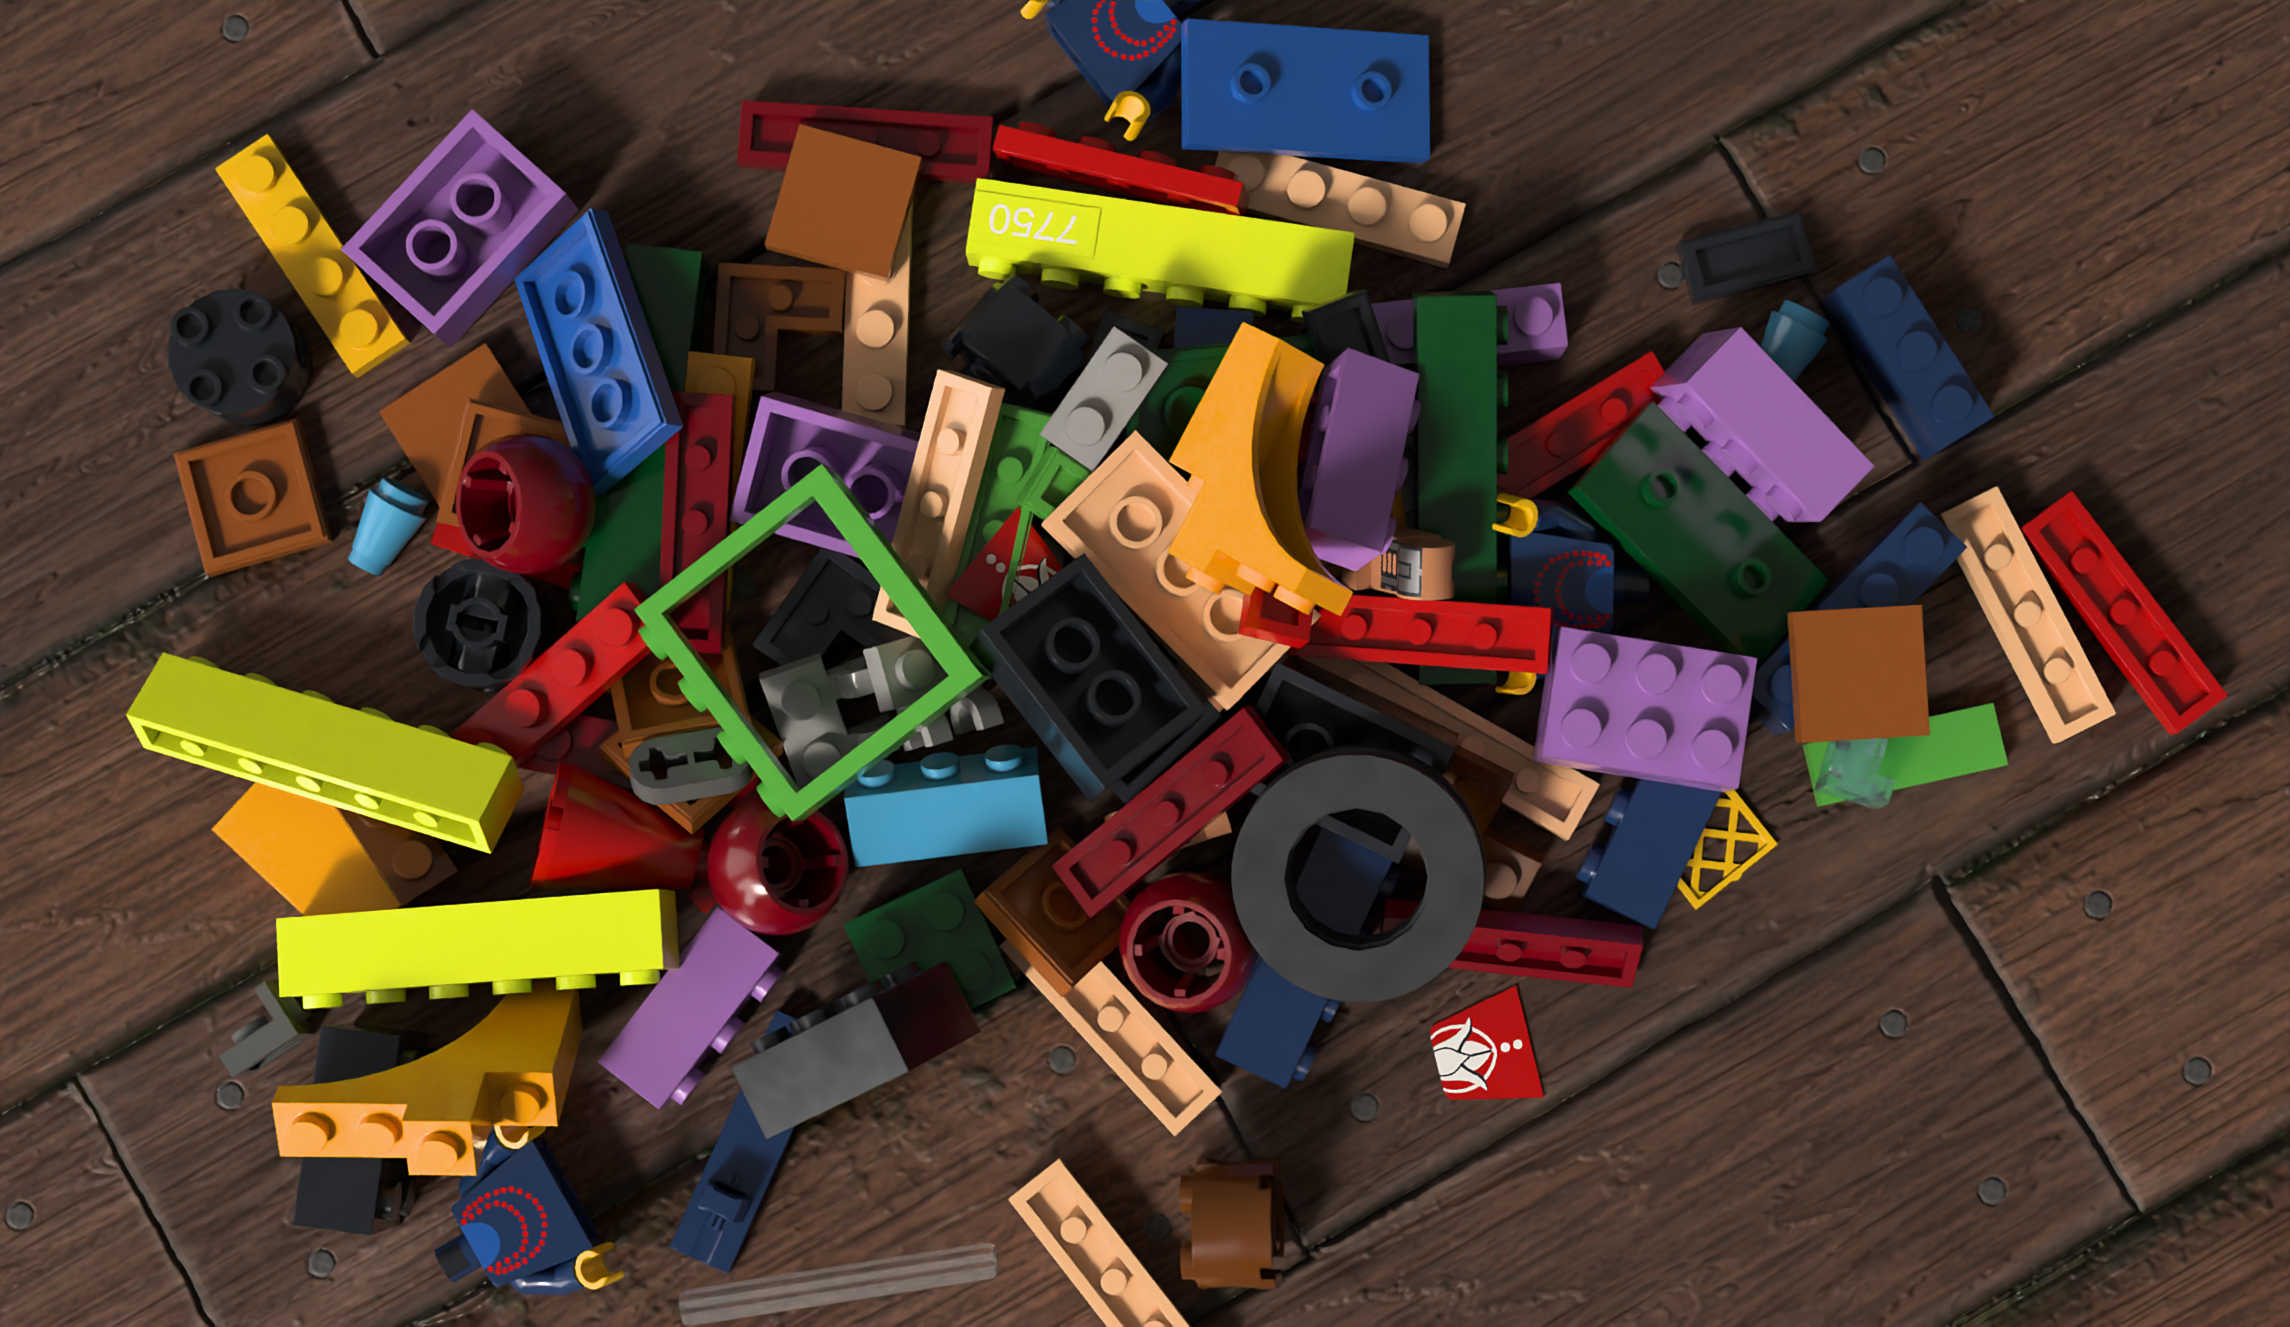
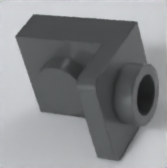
(264, 1041)

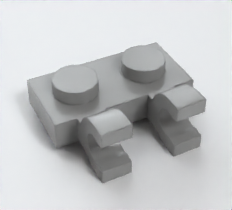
(906, 672)
(808, 714)

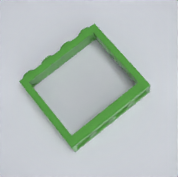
(896, 579)

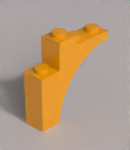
(1245, 471)
(443, 1104)

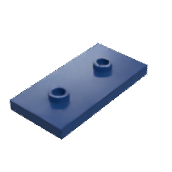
(1305, 91)
(598, 350)

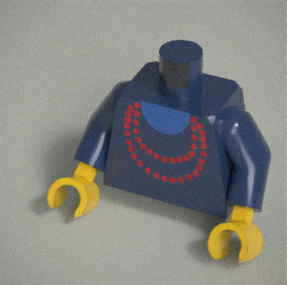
(1122, 50)
(1563, 564)
(524, 1222)

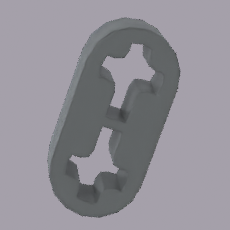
(689, 768)

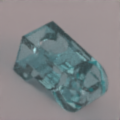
(1852, 772)

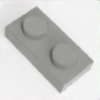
(1103, 398)

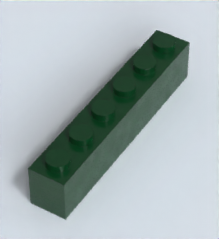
(1459, 446)
(629, 515)

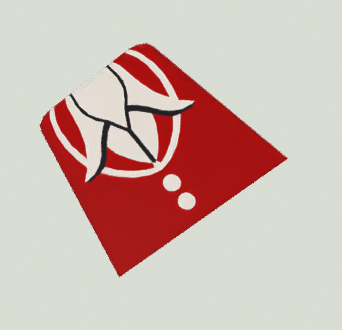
(985, 579)
(1487, 1051)

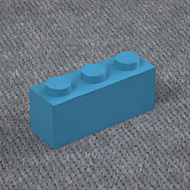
(947, 806)

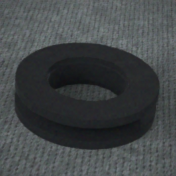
(1341, 963)

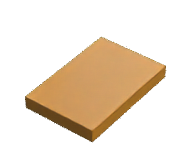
(304, 852)

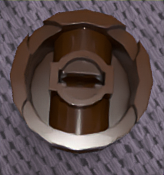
(1233, 1223)

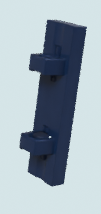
(744, 1160)

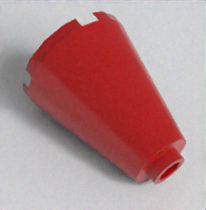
(612, 839)

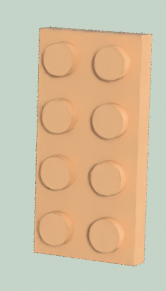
(1125, 527)

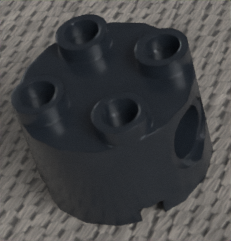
(1018, 346)
(239, 357)
(482, 625)

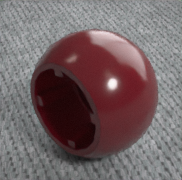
(525, 503)
(797, 857)
(1197, 899)

